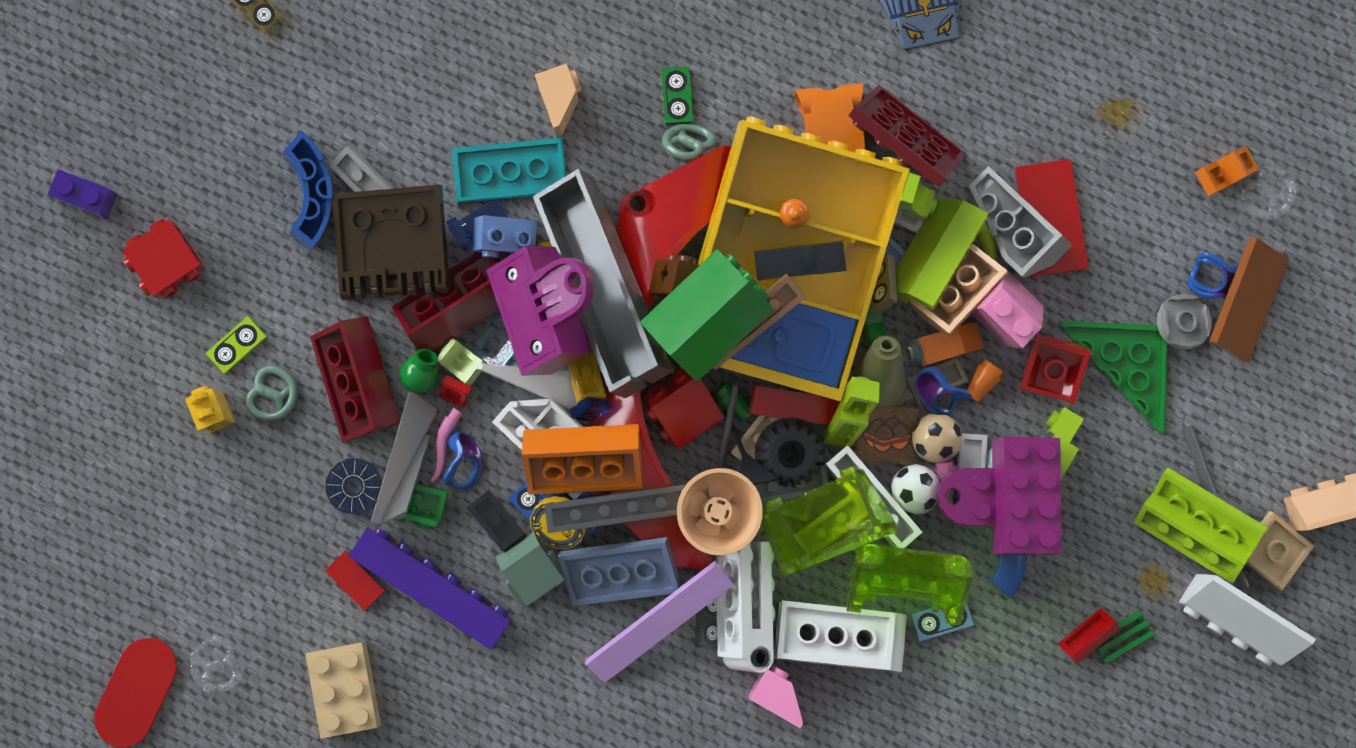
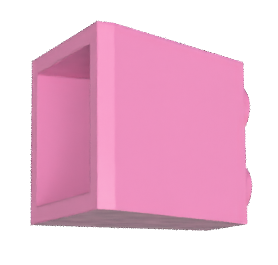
(1010, 313)

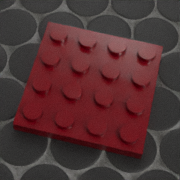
(906, 135)

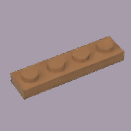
(783, 297)

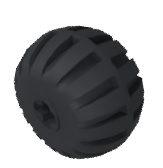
(805, 442)

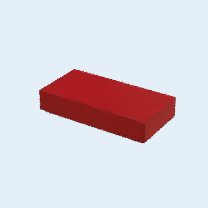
(355, 581)
(1089, 635)

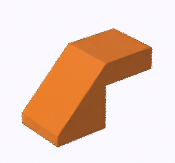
(1227, 171)
(942, 346)

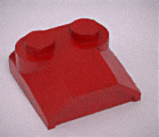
(1055, 368)

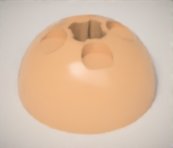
(734, 507)

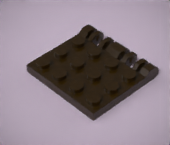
(391, 236)

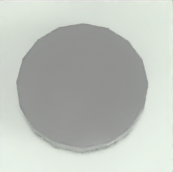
(1184, 321)

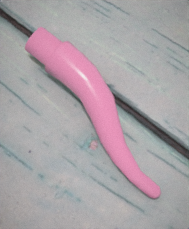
(444, 432)

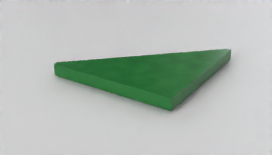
(1131, 359)

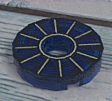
(337, 481)

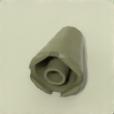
(885, 365)

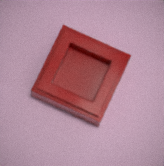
(455, 391)

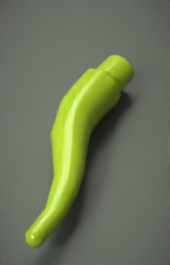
(988, 242)

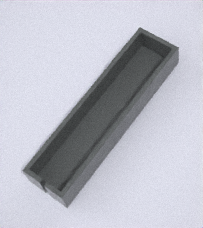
(584, 231)

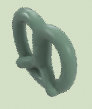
(688, 141)
(272, 394)

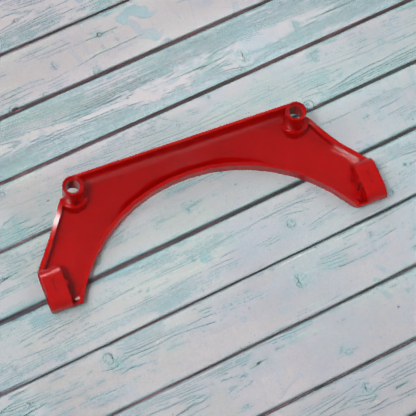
(679, 209)

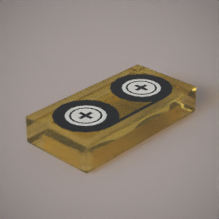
(260, 13)

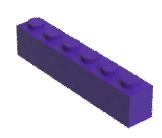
(431, 588)

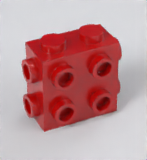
(162, 259)
(681, 408)

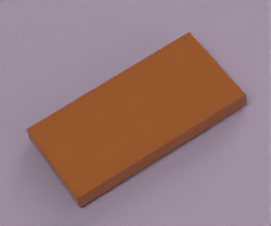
(1249, 299)

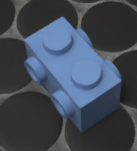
(502, 235)

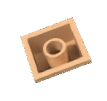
(559, 93)

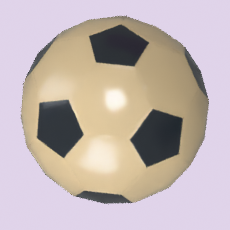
(937, 438)

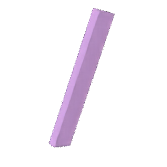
(660, 621)

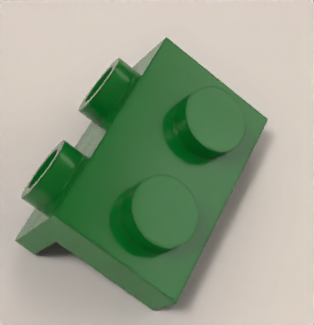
(426, 507)

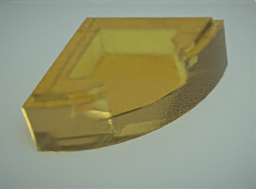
(1115, 110)

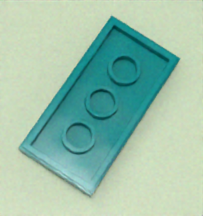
(507, 169)

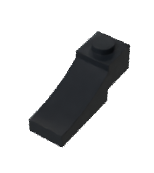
(800, 260)

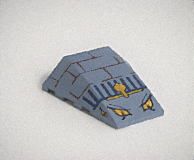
(923, 20)

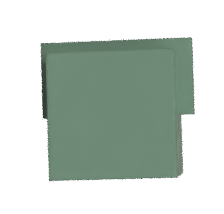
(530, 569)

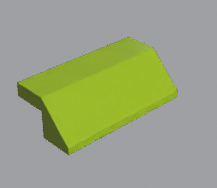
(938, 251)
(1200, 525)

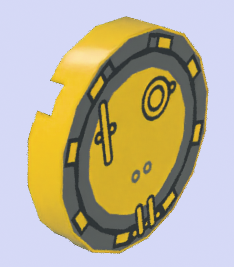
(558, 540)

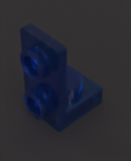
(464, 228)

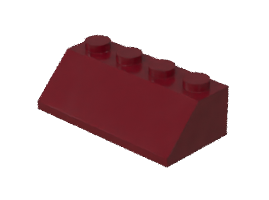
(439, 317)
(355, 378)

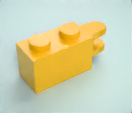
(209, 409)

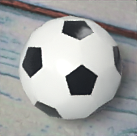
(915, 489)

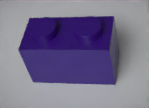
(82, 194)

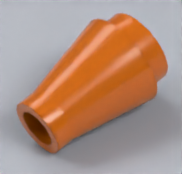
(984, 379)

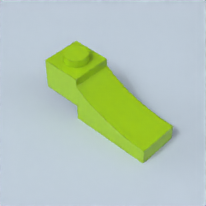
(917, 199)
(852, 412)
(1064, 426)

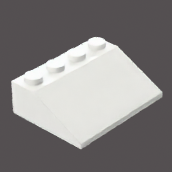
(1244, 620)

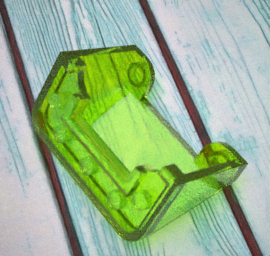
(826, 522)
(910, 575)

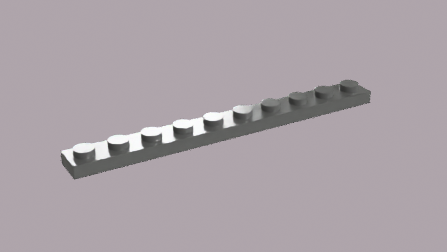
(650, 504)

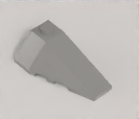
(1020, 231)

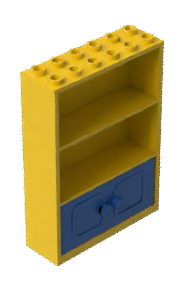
(848, 201)

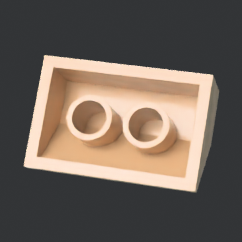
(967, 289)
(1323, 505)

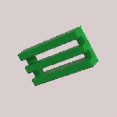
(1143, 624)

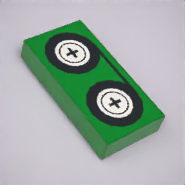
(677, 95)

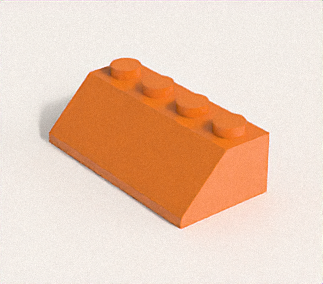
(582, 459)

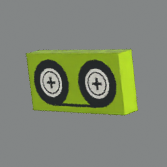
(236, 345)

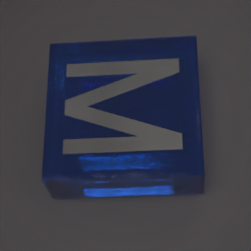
(590, 409)

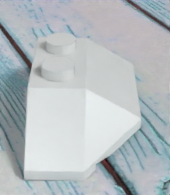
(533, 415)

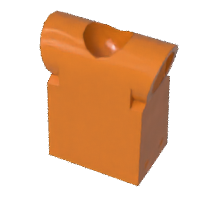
(827, 114)

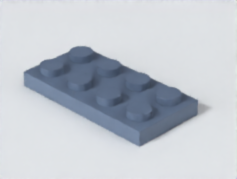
(619, 571)

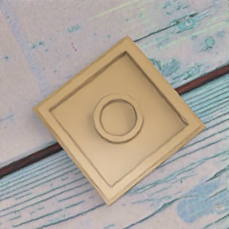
(1279, 552)

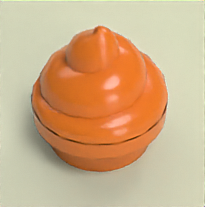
(794, 213)

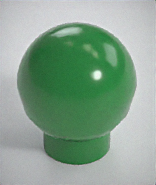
(420, 372)

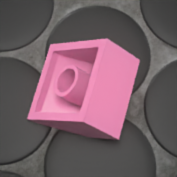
(777, 695)

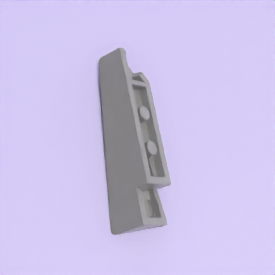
(404, 461)

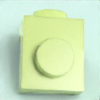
(460, 361)

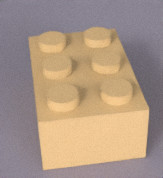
(343, 689)

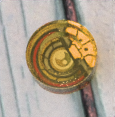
(1153, 579)

